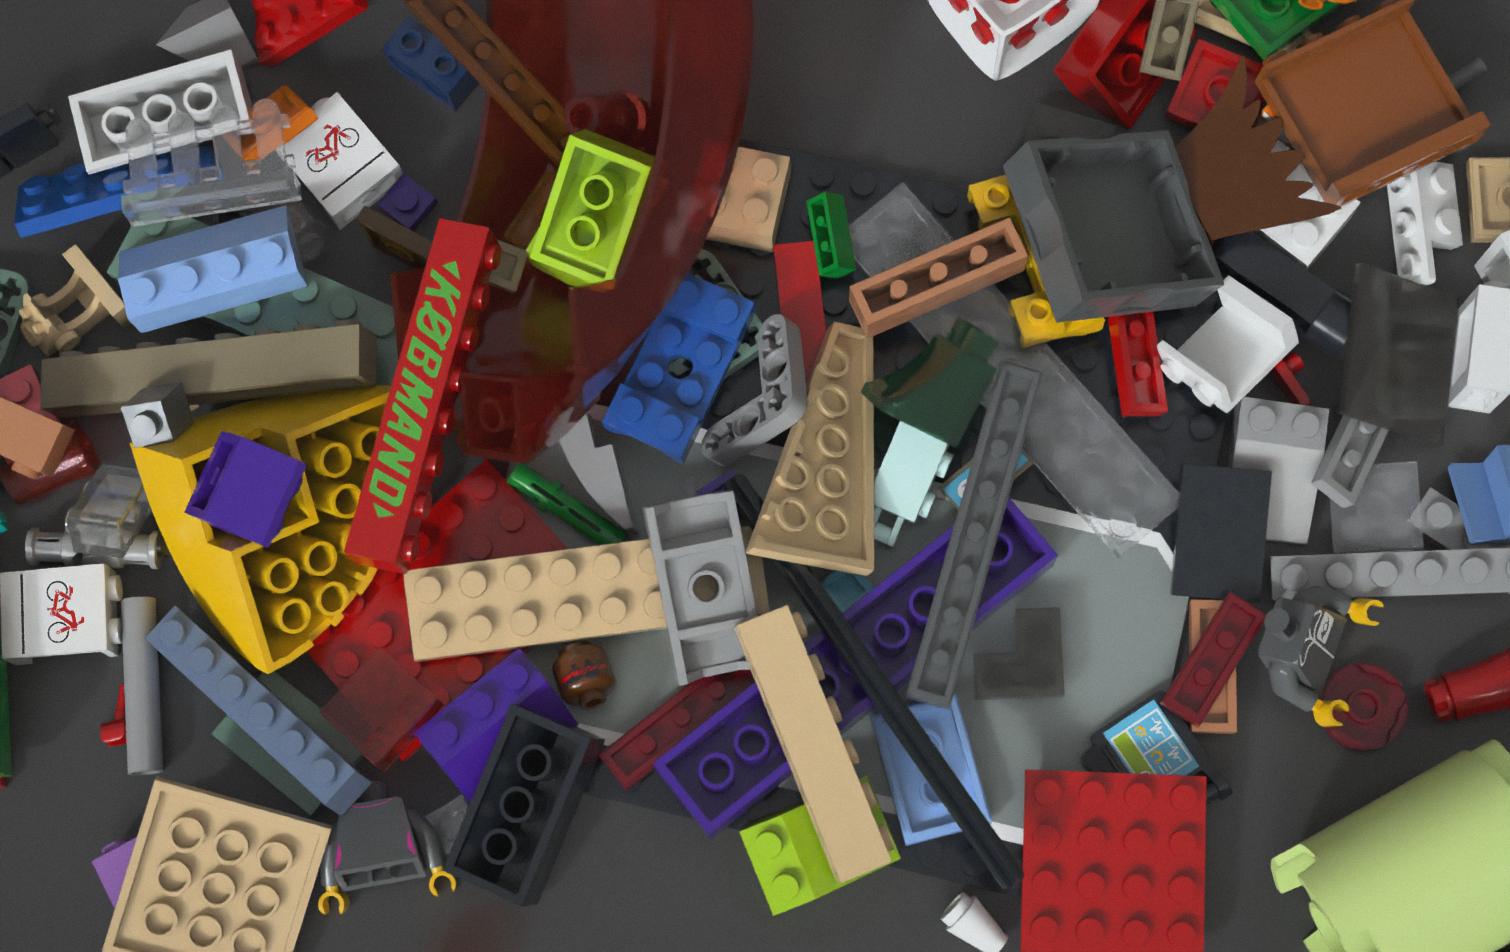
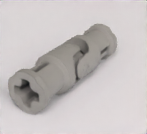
(58, 548)

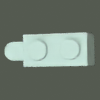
(907, 478)

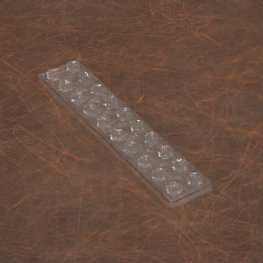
(1068, 429)

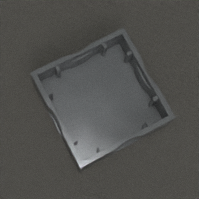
(1112, 225)

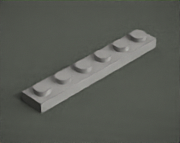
(1394, 573)

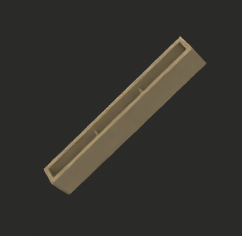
(213, 370)

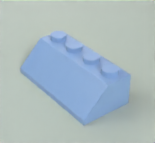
(210, 270)

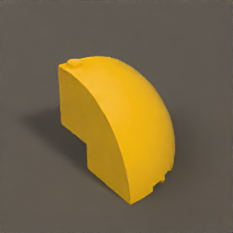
(282, 595)

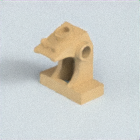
(40, 313)

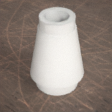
(973, 924)

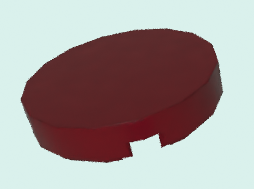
(1375, 706)

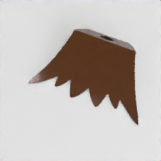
(1235, 177)

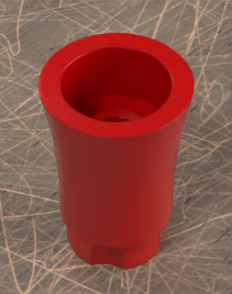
(1471, 690)

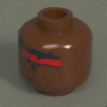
(583, 675)

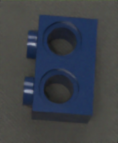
(428, 64)

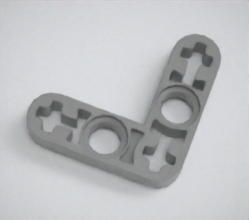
(777, 407)

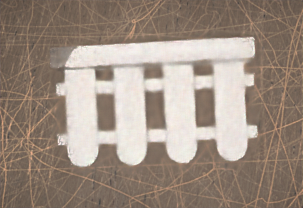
(189, 194)

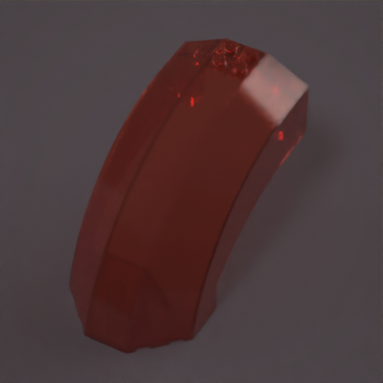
(558, 345)

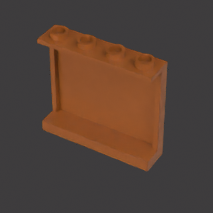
(1367, 103)

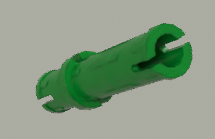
(526, 479)

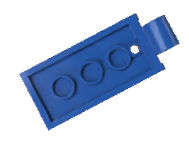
(78, 196)

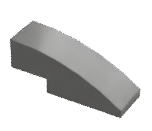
(600, 472)

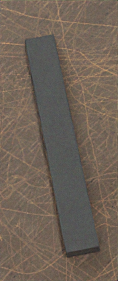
(974, 535)

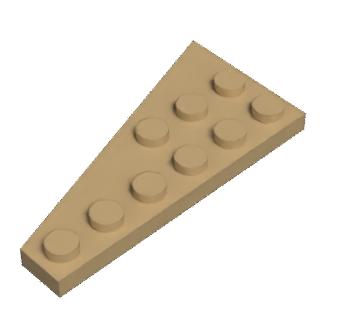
(824, 481)

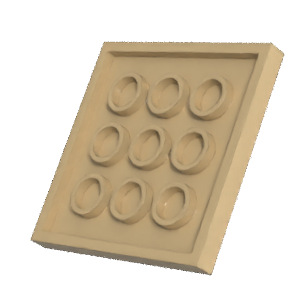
(215, 875)

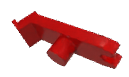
(1284, 376)

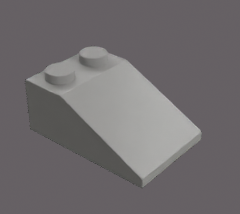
(1291, 445)

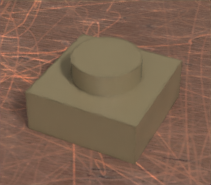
(510, 268)

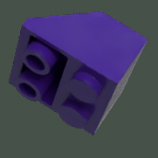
(246, 489)

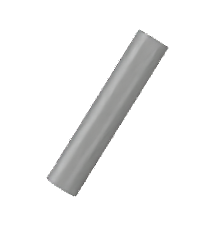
(141, 687)

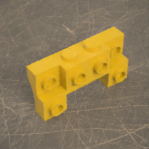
(1032, 312)

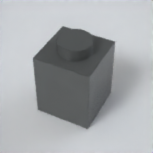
(157, 415)

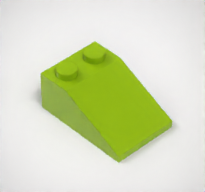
(593, 207)
(791, 856)

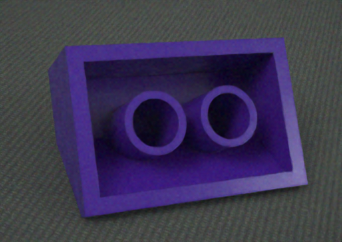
(468, 727)

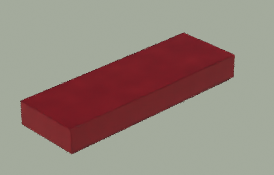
(1213, 659)

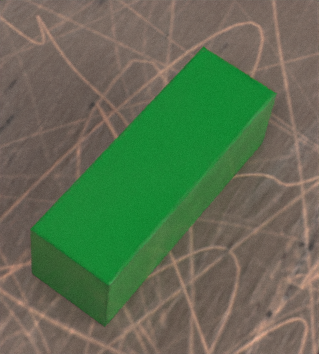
(831, 235)

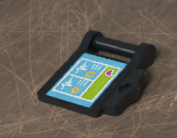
(1153, 742)

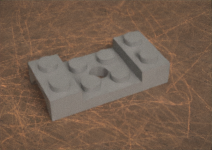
(695, 540)

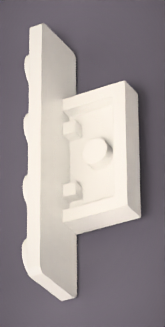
(1424, 218)

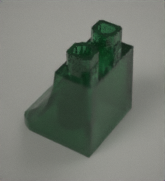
(940, 385)

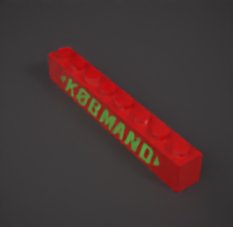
(423, 397)

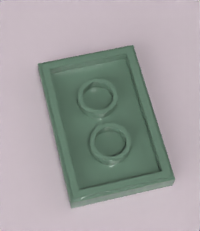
(259, 759)

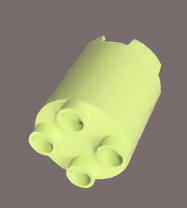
(1414, 865)

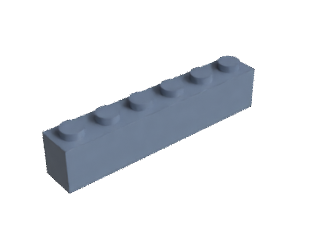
(258, 711)

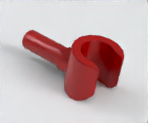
(115, 731)

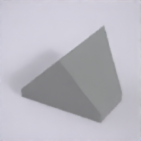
(207, 30)

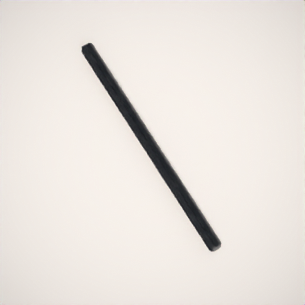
(887, 701)

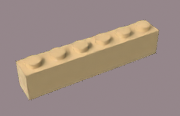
(813, 743)

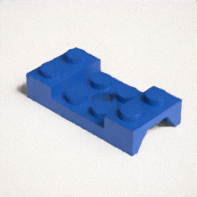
(697, 325)

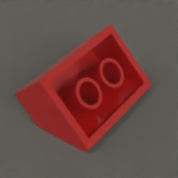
(1106, 61)

